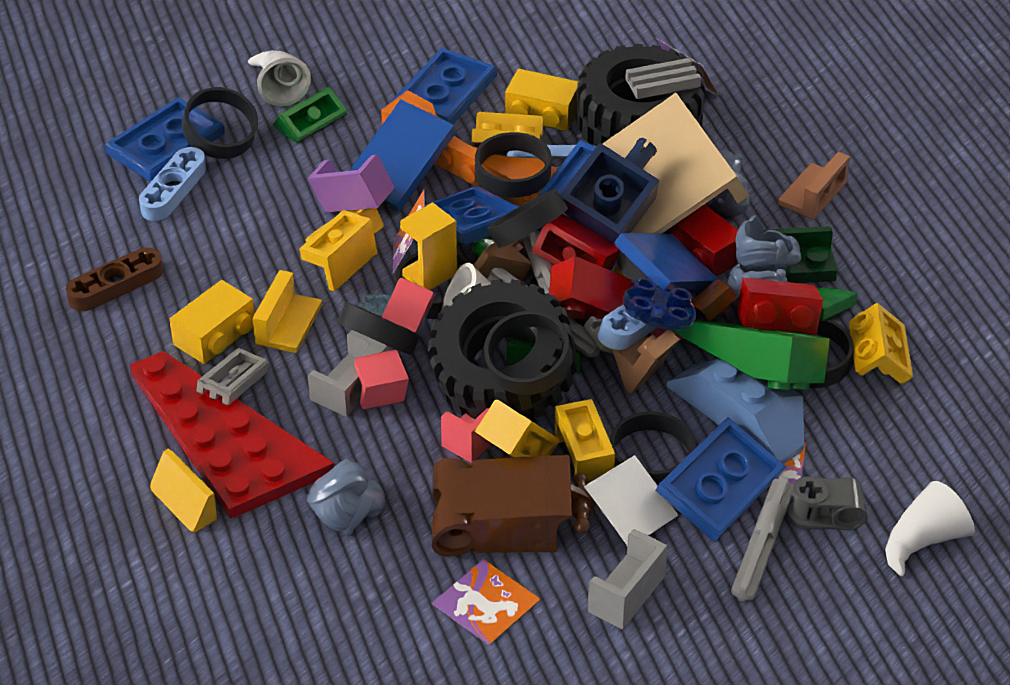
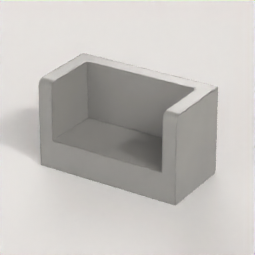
(342, 386)
(630, 582)

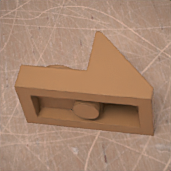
(505, 257)
(643, 359)

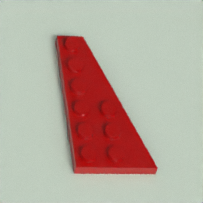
(230, 445)

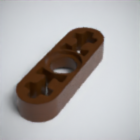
(136, 267)

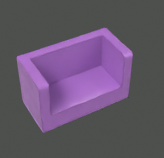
(351, 189)

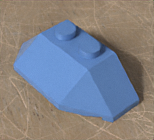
(765, 413)

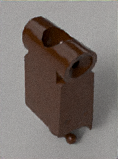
(506, 504)

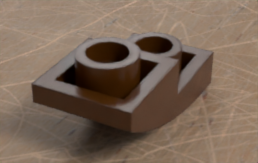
(714, 300)

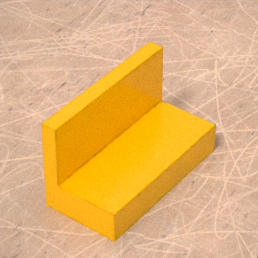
(341, 247)
(284, 316)

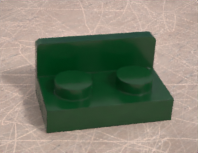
(817, 257)

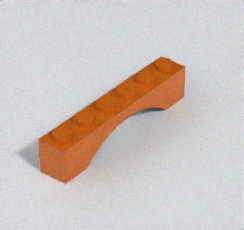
(460, 157)

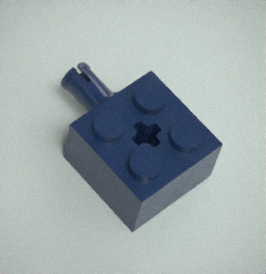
(611, 190)

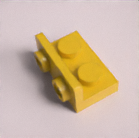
(492, 124)
(880, 343)

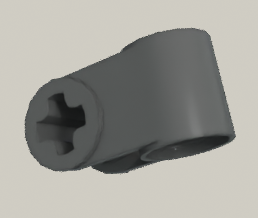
(831, 501)

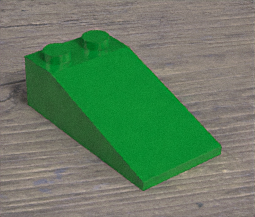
(772, 355)

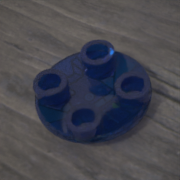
(659, 308)

